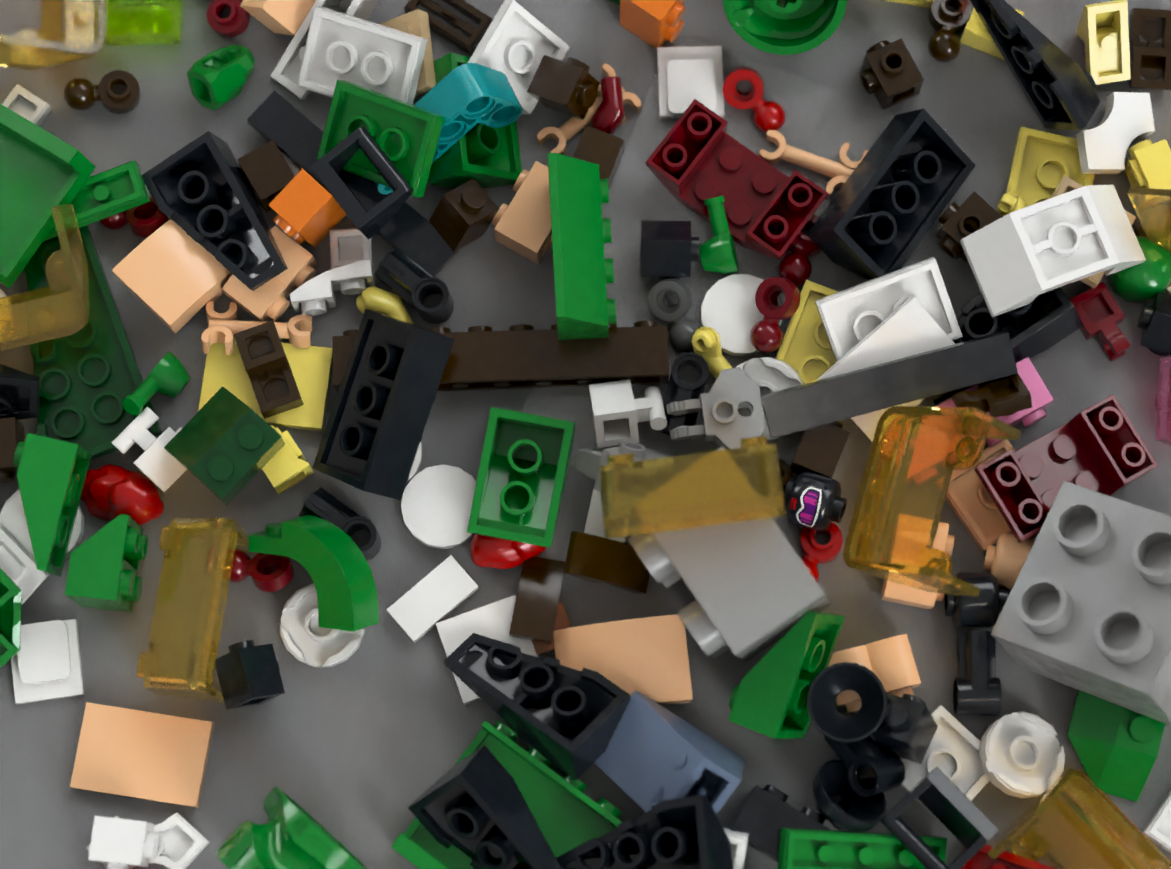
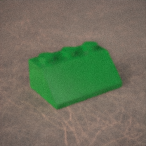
(482, 153)

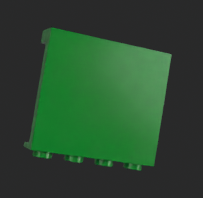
(34, 176)
(556, 802)

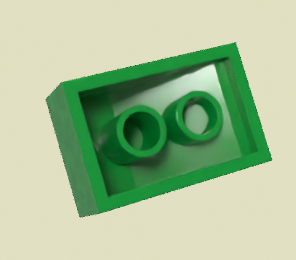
(521, 477)
(51, 488)
(777, 687)

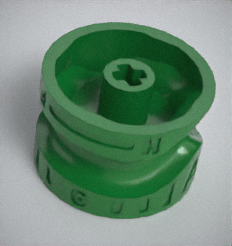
(785, 25)
(286, 842)

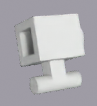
(617, 412)
(155, 460)
(123, 842)

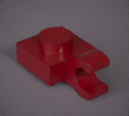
(1100, 317)

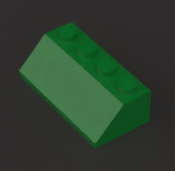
(579, 248)

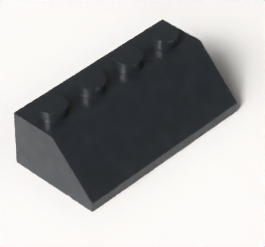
(892, 197)
(383, 404)

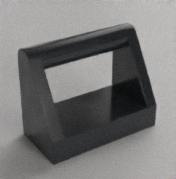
(328, 170)
(952, 810)

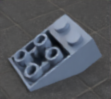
(666, 758)

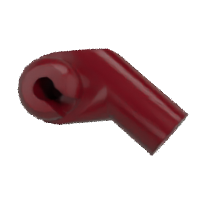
(611, 110)

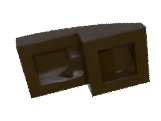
(1150, 49)
(268, 369)
(606, 562)
(537, 599)

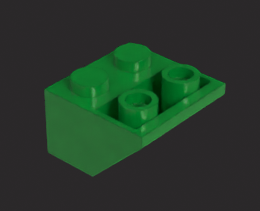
(106, 567)

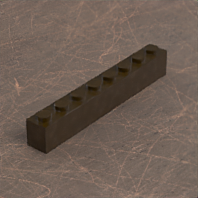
(538, 359)

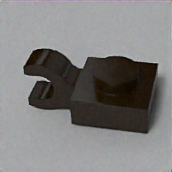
(997, 397)

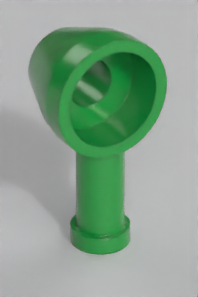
(719, 252)
(166, 378)

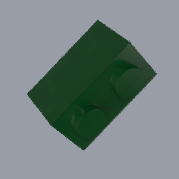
(225, 445)

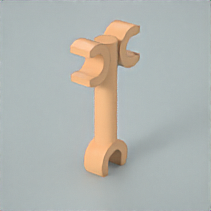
(575, 125)
(838, 171)
(223, 326)

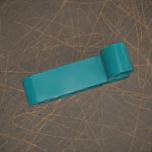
(466, 98)

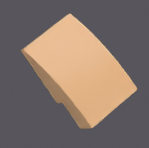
(172, 275)
(632, 654)

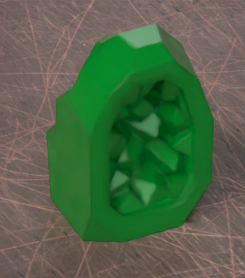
(220, 75)

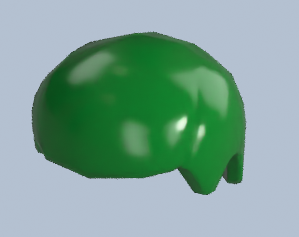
(1146, 279)

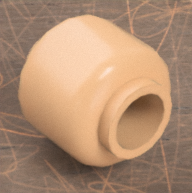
(1007, 559)

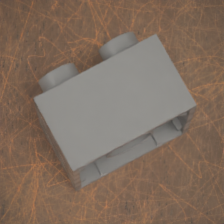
(743, 580)
(1096, 602)

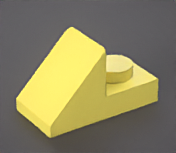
(1106, 41)

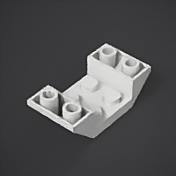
(1051, 246)

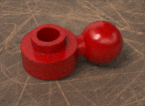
(767, 114)
(819, 554)

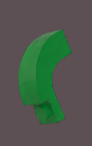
(335, 564)

